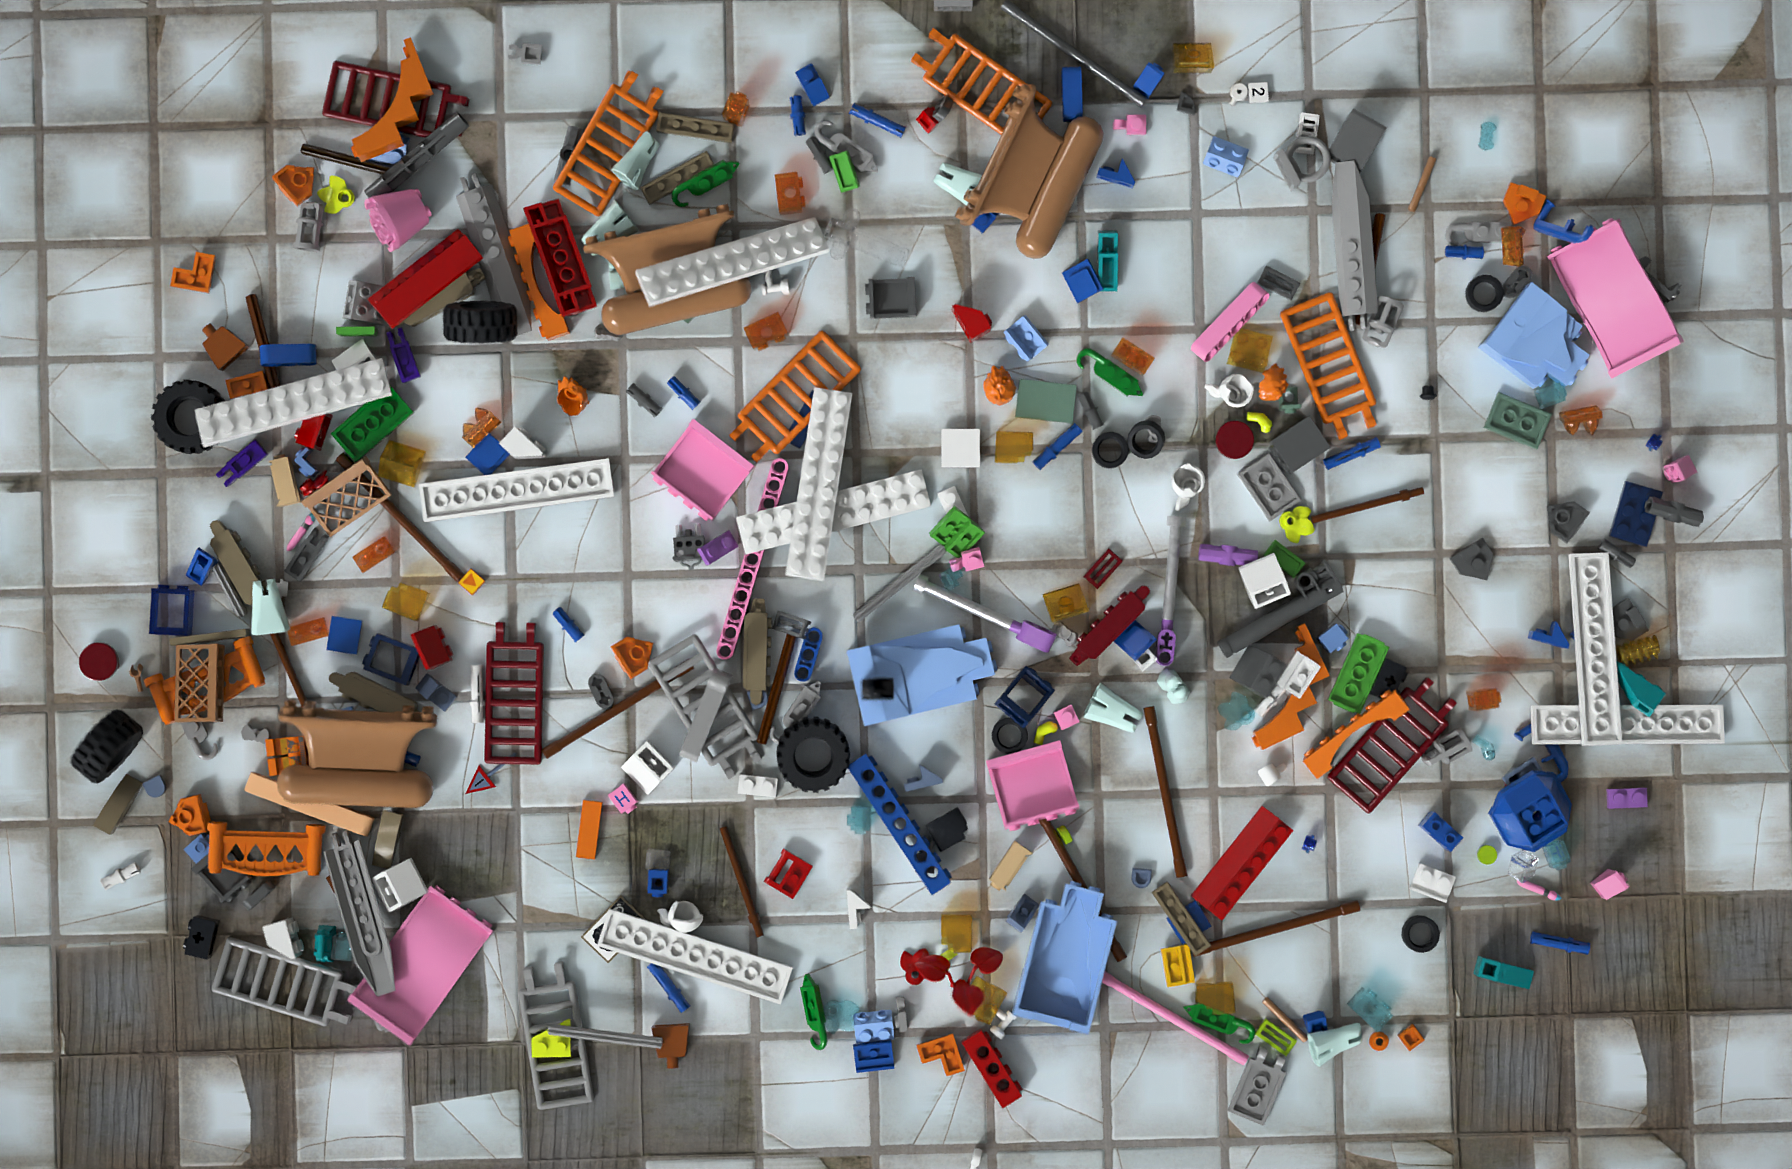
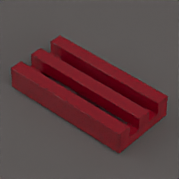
(1113, 556)

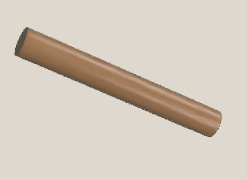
(1422, 183)
(1285, 1019)

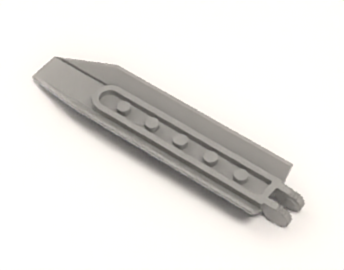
(490, 238)
(1353, 245)
(360, 913)

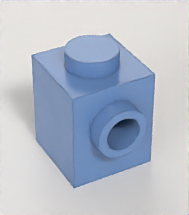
(1333, 638)
(198, 848)

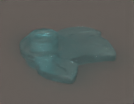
(1233, 712)
(843, 1016)

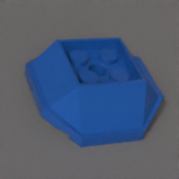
(1519, 800)

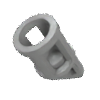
(311, 222)
(1381, 325)
(1442, 751)

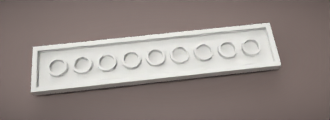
(732, 261)
(293, 402)
(818, 484)
(516, 490)
(852, 508)
(1595, 649)
(1665, 726)
(694, 956)

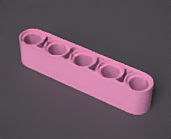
(1230, 322)

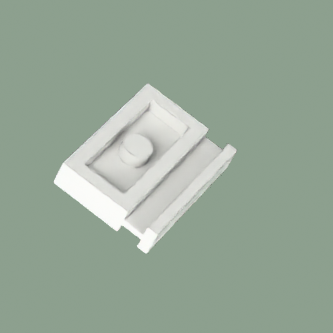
(1298, 674)
(1432, 882)

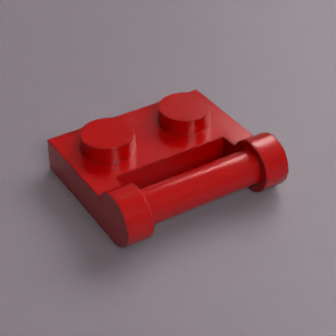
(793, 878)

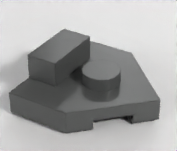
(1566, 519)
(1474, 560)
(1628, 621)

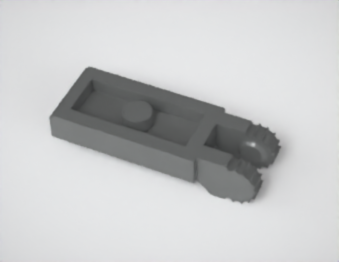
(305, 556)

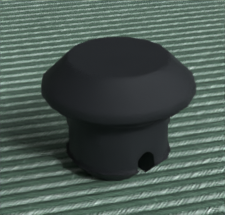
(1428, 393)

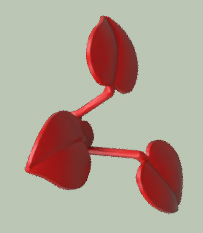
(964, 995)

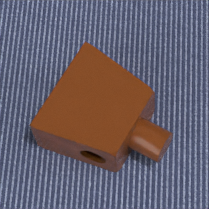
(223, 346)
(674, 1042)

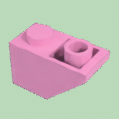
(1679, 469)
(1609, 883)

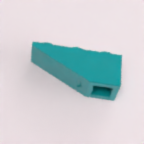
(1638, 690)
(1503, 972)

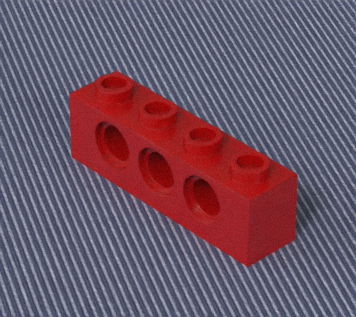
(1006, 1095)

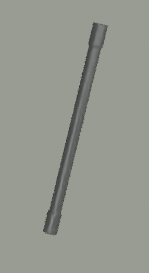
(1018, 14)

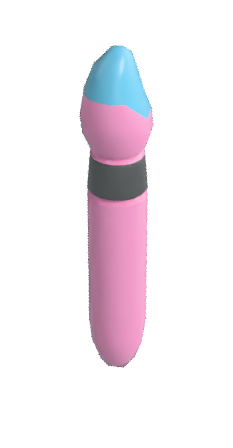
(301, 531)
(1540, 890)

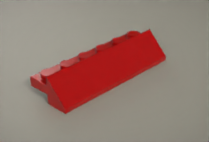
(560, 257)
(425, 278)
(1242, 863)

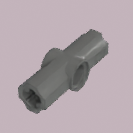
(571, 139)
(1674, 511)

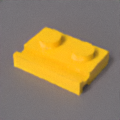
(1177, 965)

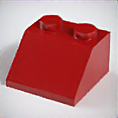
(972, 321)
(313, 431)
(432, 647)

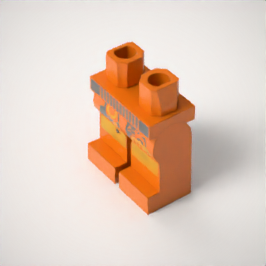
(293, 746)

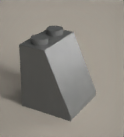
(1356, 139)
(1258, 671)

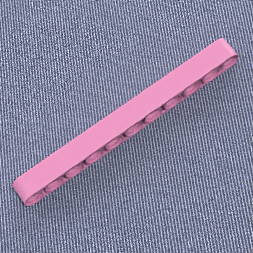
(746, 567)

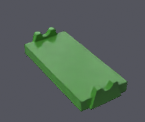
(1358, 673)

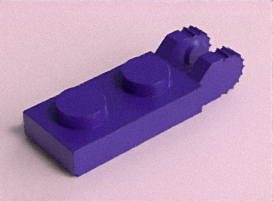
(403, 357)
(243, 462)

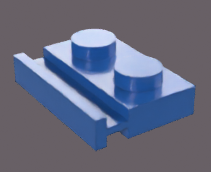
(873, 1056)

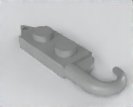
(838, 143)
(1478, 231)
(801, 707)
(197, 733)

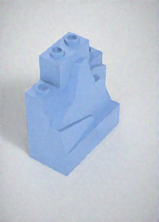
(1537, 340)

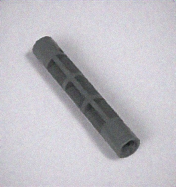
(418, 156)

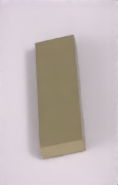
(695, 127)
(666, 183)
(209, 637)
(1181, 918)

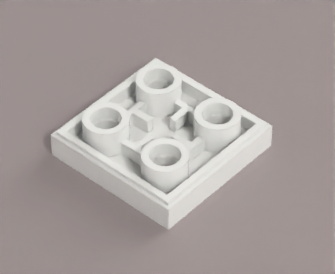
(960, 448)

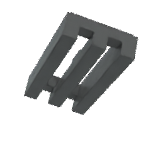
(1288, 296)
(803, 628)

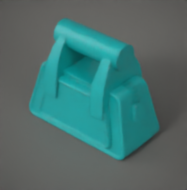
(323, 943)

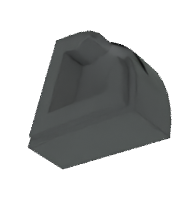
(1186, 104)

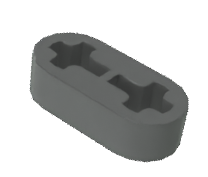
(943, 108)
(1519, 284)
(605, 689)
(259, 895)

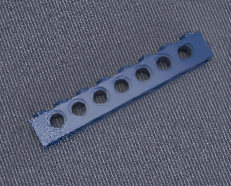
(857, 769)

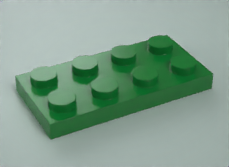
(371, 424)

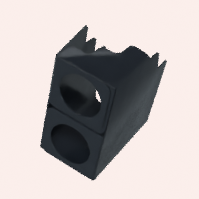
(877, 689)
(948, 829)

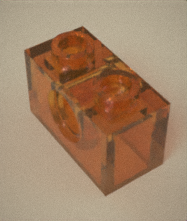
(736, 108)
(783, 183)
(772, 322)
(1132, 356)
(1483, 699)

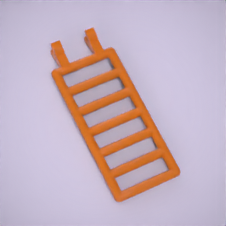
(985, 60)
(586, 137)
(1357, 367)
(782, 375)

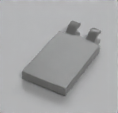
(1258, 1087)

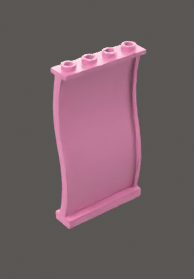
(1615, 298)
(427, 962)

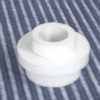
(283, 588)

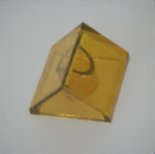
(1192, 58)
(401, 463)
(1065, 603)

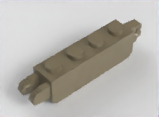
(457, 291)
(235, 560)
(755, 650)
(370, 693)

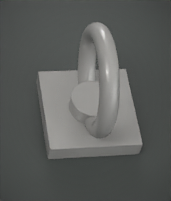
(1289, 167)

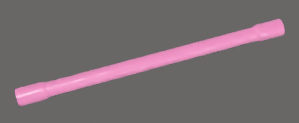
(1232, 1052)

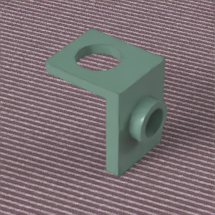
(1290, 407)

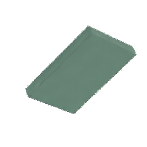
(1045, 401)
(1517, 420)

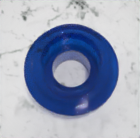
(1654, 442)
(1309, 843)

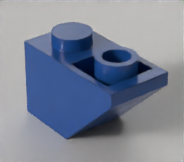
(1149, 79)

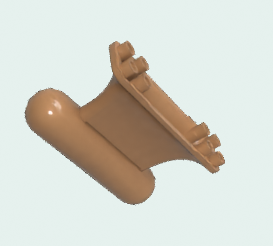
(1034, 174)
(627, 254)
(356, 757)

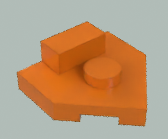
(295, 182)
(1522, 202)
(632, 655)
(191, 815)

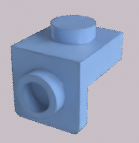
(305, 467)

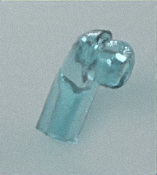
(1486, 747)

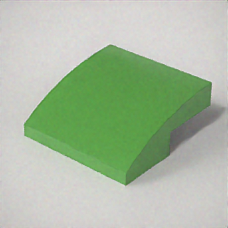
(956, 532)

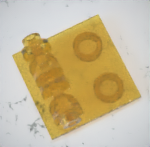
(1250, 350)

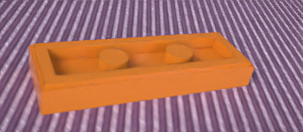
(589, 829)

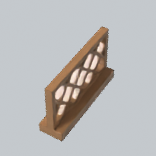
(340, 481)
(215, 683)

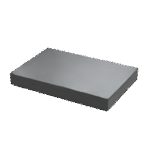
(1269, 487)

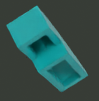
(1108, 259)

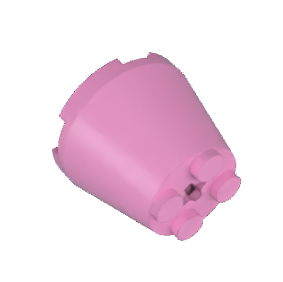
(397, 216)

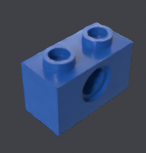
(1440, 831)

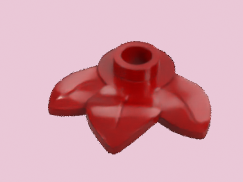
(310, 486)
(908, 963)

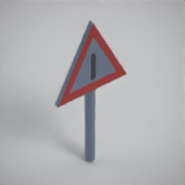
(481, 780)

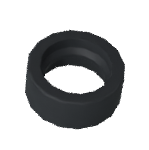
(1498, 295)
(1124, 447)
(1139, 452)
(995, 738)
(1420, 919)

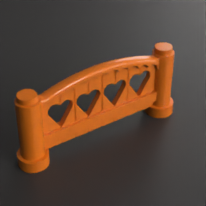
(242, 659)
(223, 840)

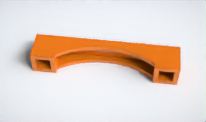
(552, 323)
(1390, 706)

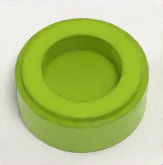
(1064, 834)
(1487, 854)

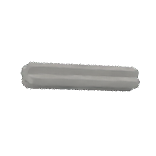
(230, 590)

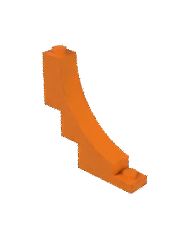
(412, 88)
(1286, 721)

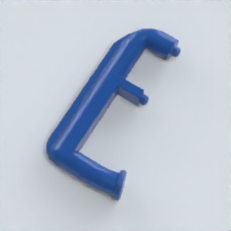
(1563, 233)
(1554, 751)

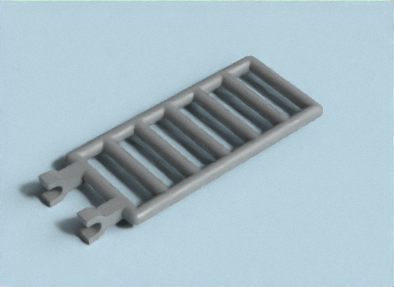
(682, 712)
(320, 970)
(575, 1022)

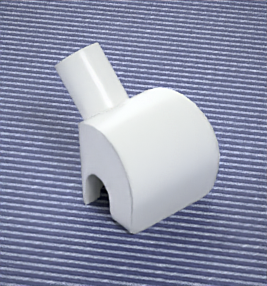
(1271, 774)

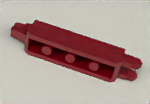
(1110, 626)

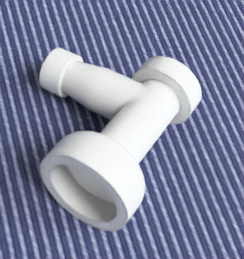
(769, 287)
(1006, 1019)

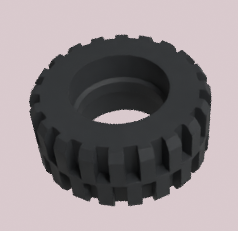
(480, 322)
(165, 410)
(106, 746)
(819, 779)

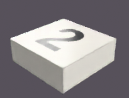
(1258, 92)

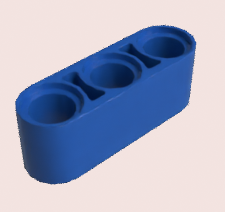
(1071, 93)
(288, 355)
(808, 664)

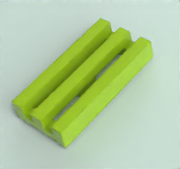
(1262, 1027)

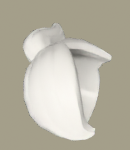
(1234, 390)
(1187, 482)
(682, 916)

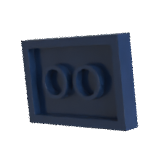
(1630, 519)

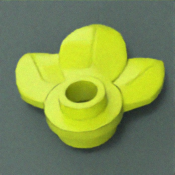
(333, 195)
(1300, 523)

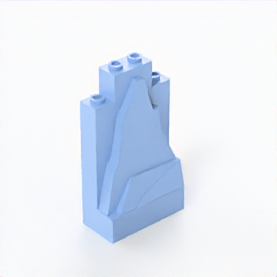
(926, 672)
(1066, 960)

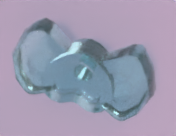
(1486, 132)

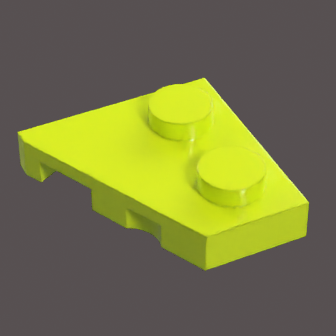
(551, 1046)

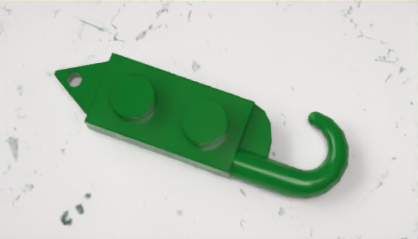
(706, 180)
(1111, 373)
(814, 1010)
(1224, 1022)

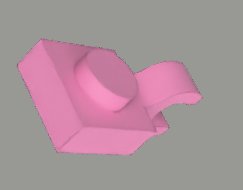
(1133, 124)
(970, 559)

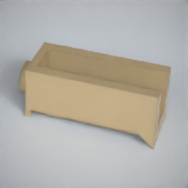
(284, 480)
(1009, 866)

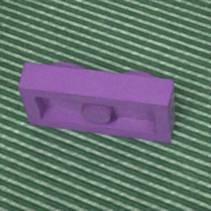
(717, 548)
(1627, 798)

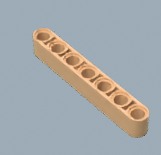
(333, 814)

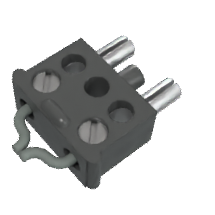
(688, 553)

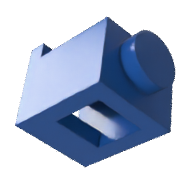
(653, 875)

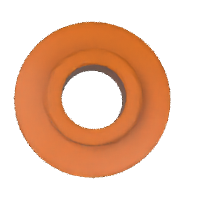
(1372, 1041)

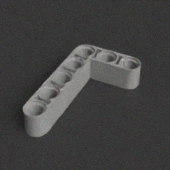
(705, 714)

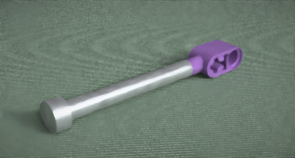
(1176, 524)
(1026, 632)

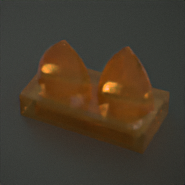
(1512, 245)
(1588, 415)
(485, 424)
(373, 554)
(308, 631)

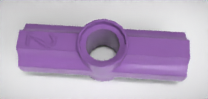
(1226, 555)

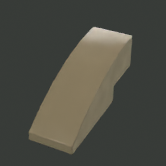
(118, 804)
(387, 839)

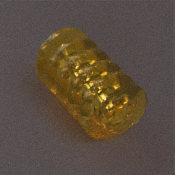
(1638, 650)

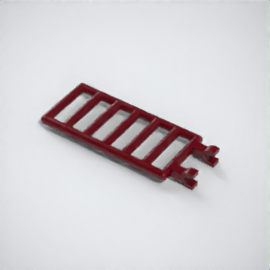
(391, 78)
(530, 644)
(1405, 765)

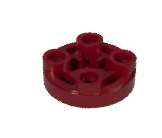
(1234, 439)
(99, 661)

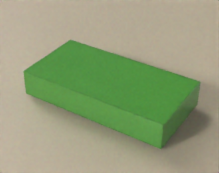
(844, 171)
(357, 331)
(1287, 560)

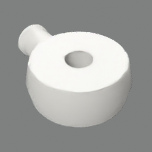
(1238, 97)
(976, 1157)

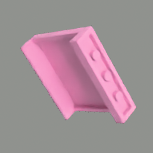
(702, 470)
(1032, 785)

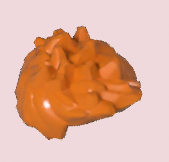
(1273, 384)
(999, 386)
(571, 396)

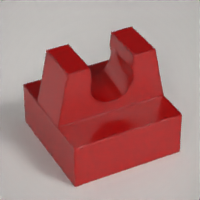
(926, 119)

